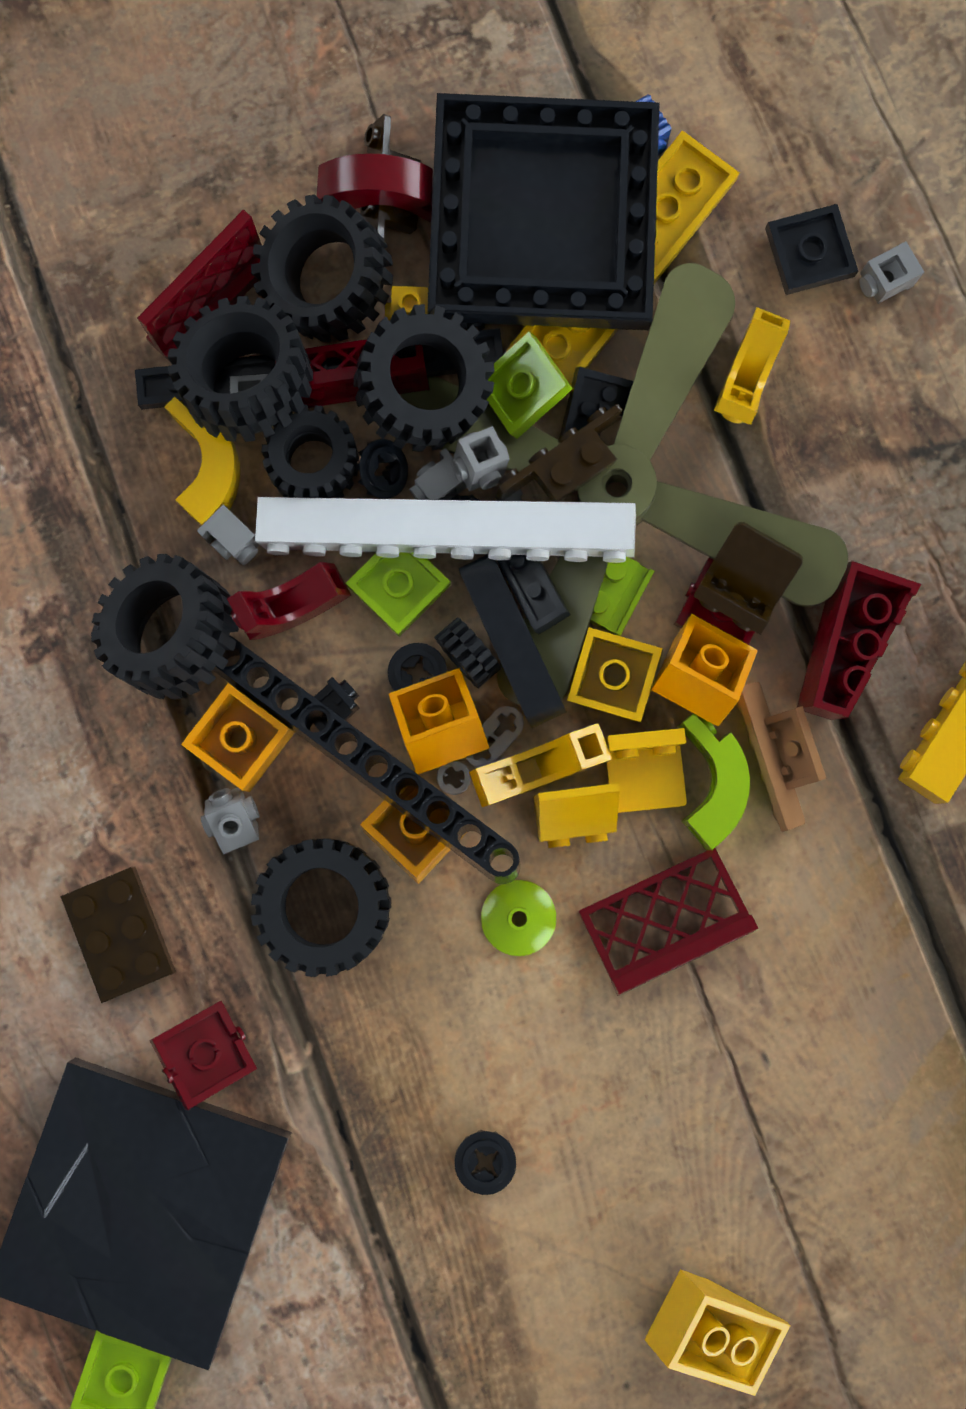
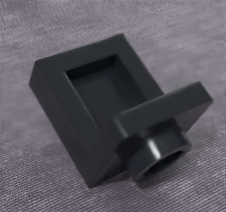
(338, 698)

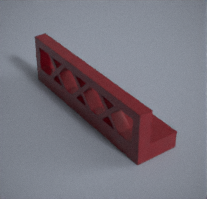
(337, 384)

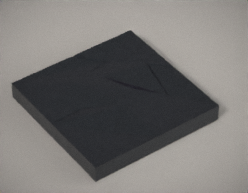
(544, 211)
(139, 1213)

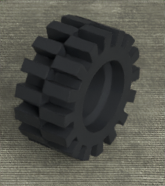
(468, 652)

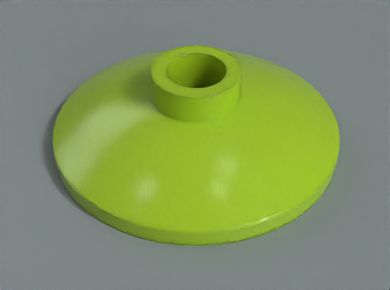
(498, 912)

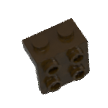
(748, 577)

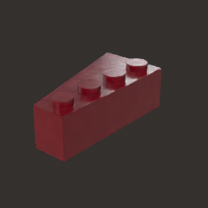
(852, 638)

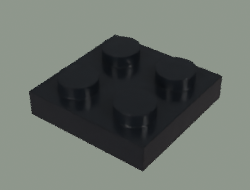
(811, 249)

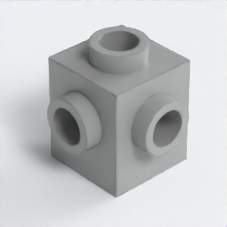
(480, 459)
(231, 819)

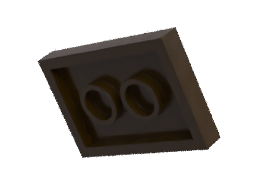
(118, 934)

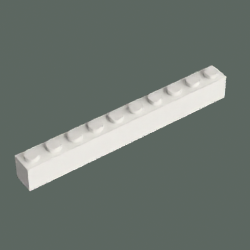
(447, 527)

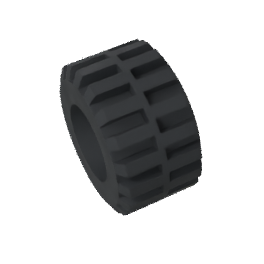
(308, 427)

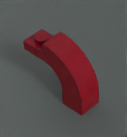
(378, 181)
(290, 603)

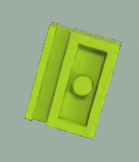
(620, 594)

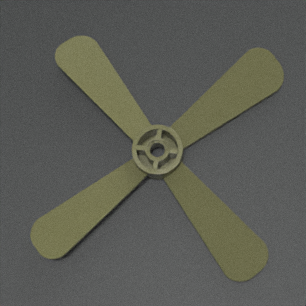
(682, 336)

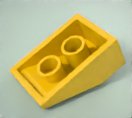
(577, 813)
(715, 1334)

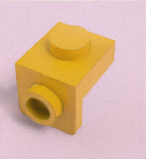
(406, 298)

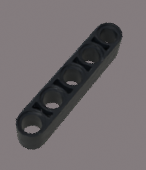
(512, 641)

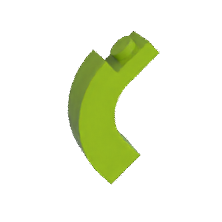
(728, 787)

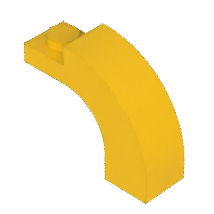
(751, 367)
(219, 471)
(540, 765)

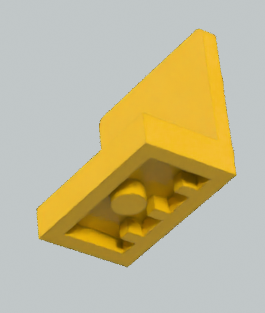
(647, 769)

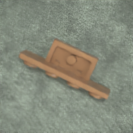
(783, 752)

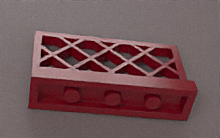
(204, 283)
(682, 951)

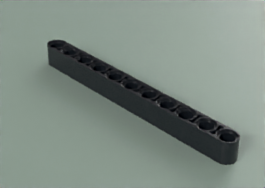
(367, 754)

